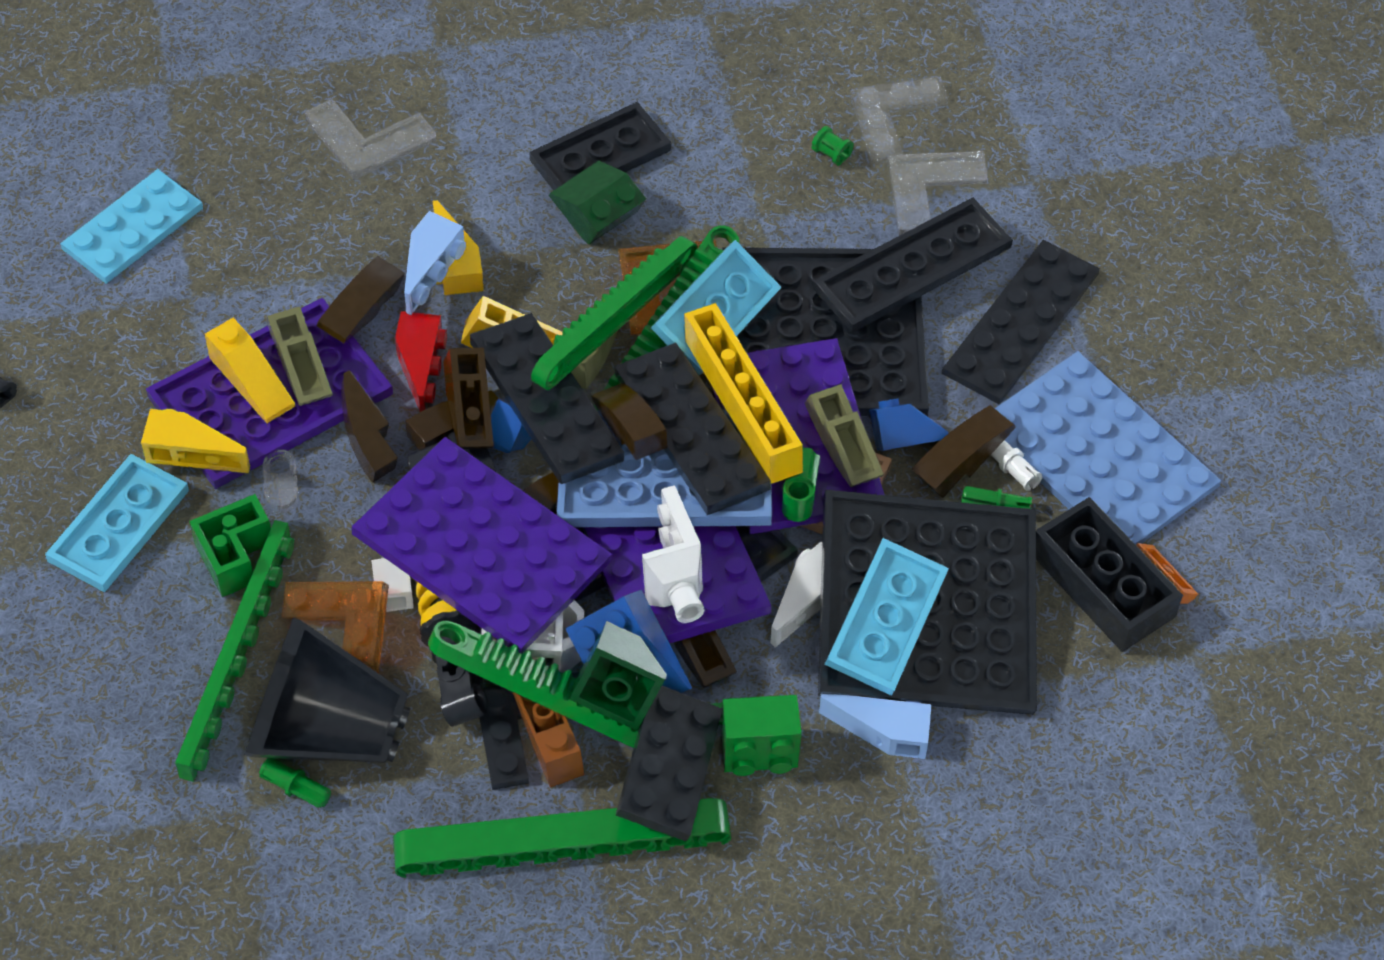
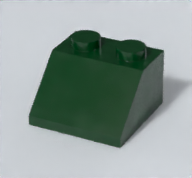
(598, 200)
(619, 677)

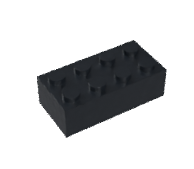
(1106, 574)

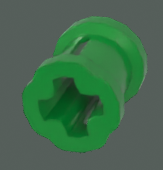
(832, 145)

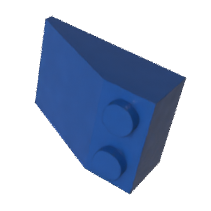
(636, 616)

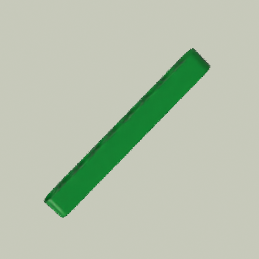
(545, 839)

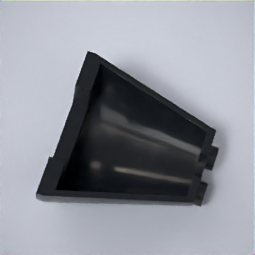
(326, 705)

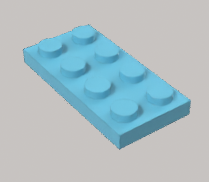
(131, 226)
(730, 281)
(117, 522)
(886, 616)

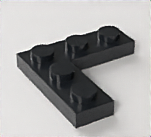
(503, 738)

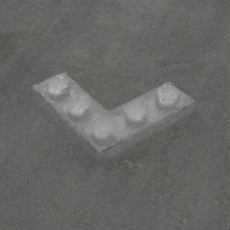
(876, 103)
(365, 155)
(914, 172)

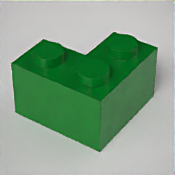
(226, 539)

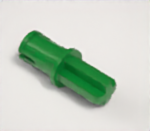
(996, 498)
(294, 782)

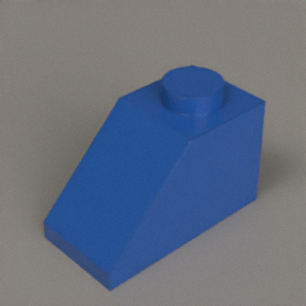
(902, 426)
(507, 429)

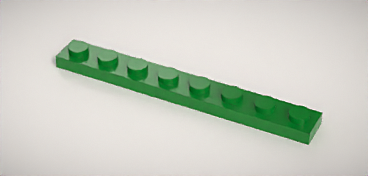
(232, 658)

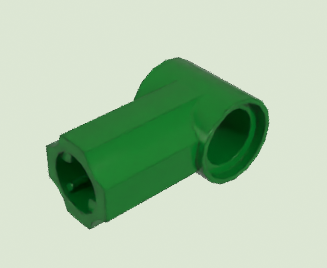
(800, 489)

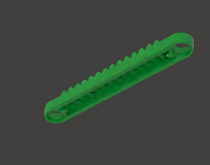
(702, 258)
(612, 312)
(521, 675)

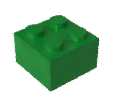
(760, 734)

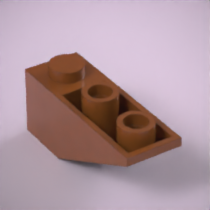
(551, 741)

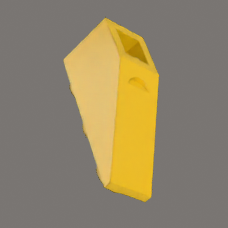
(465, 273)

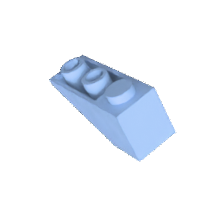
(431, 252)
(889, 725)

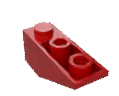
(417, 348)

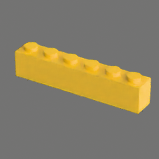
(743, 393)

